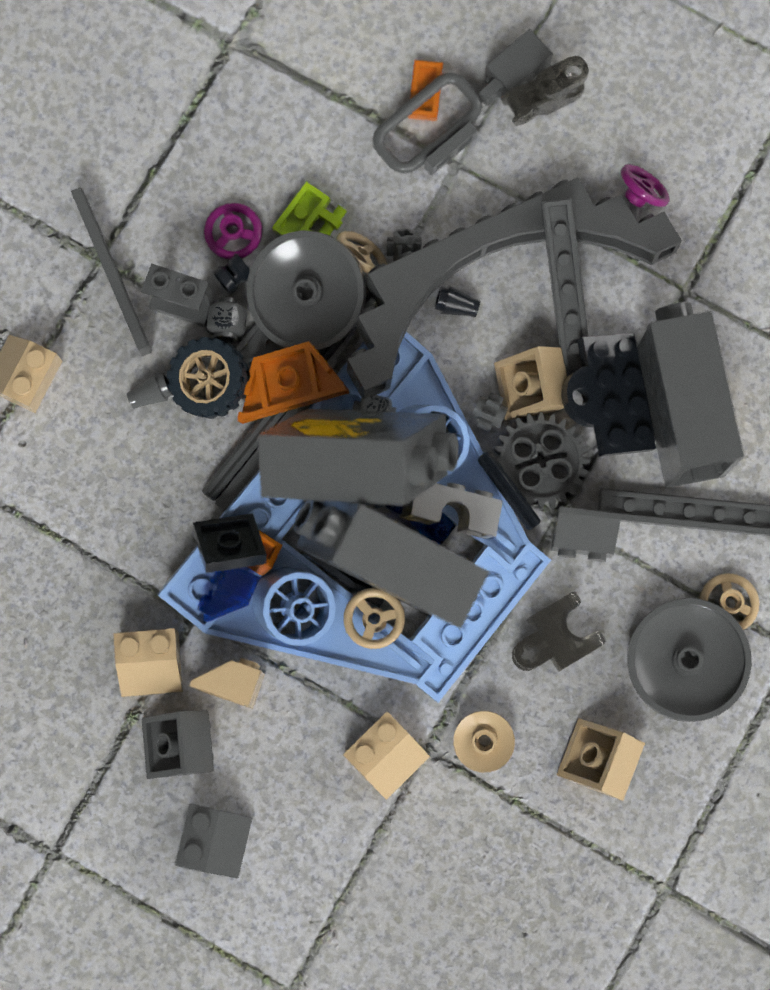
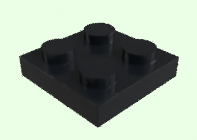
(229, 543)

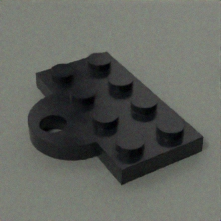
(611, 395)

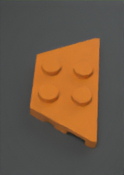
(288, 381)

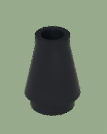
(453, 302)

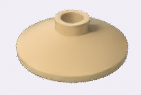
(480, 757)

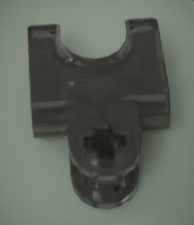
(548, 91)
(553, 639)

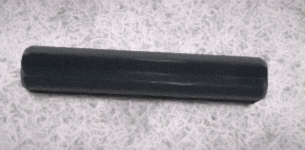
(509, 490)

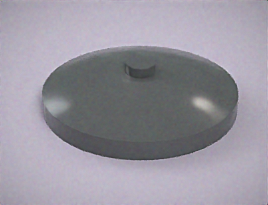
(306, 290)
(689, 660)

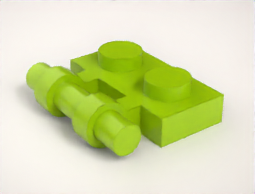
(305, 210)

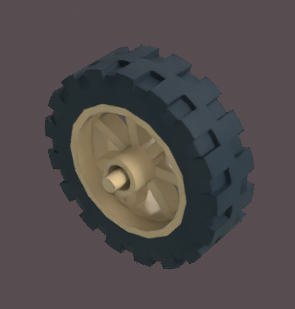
(180, 376)

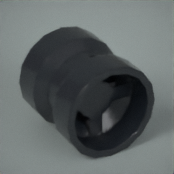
(232, 273)

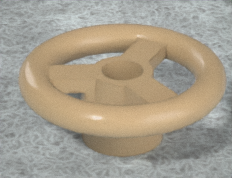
(362, 252)
(727, 592)
(366, 641)

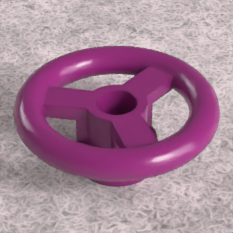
(641, 189)
(232, 220)

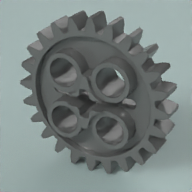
(532, 435)

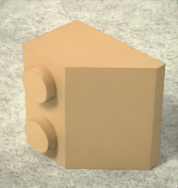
(26, 372)
(531, 381)
(148, 662)
(232, 682)
(386, 755)
(601, 759)

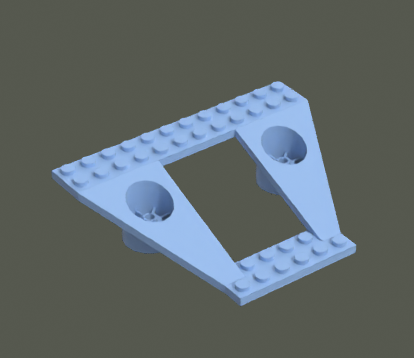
(437, 649)

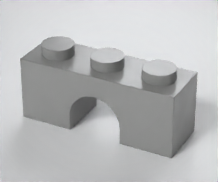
(476, 511)

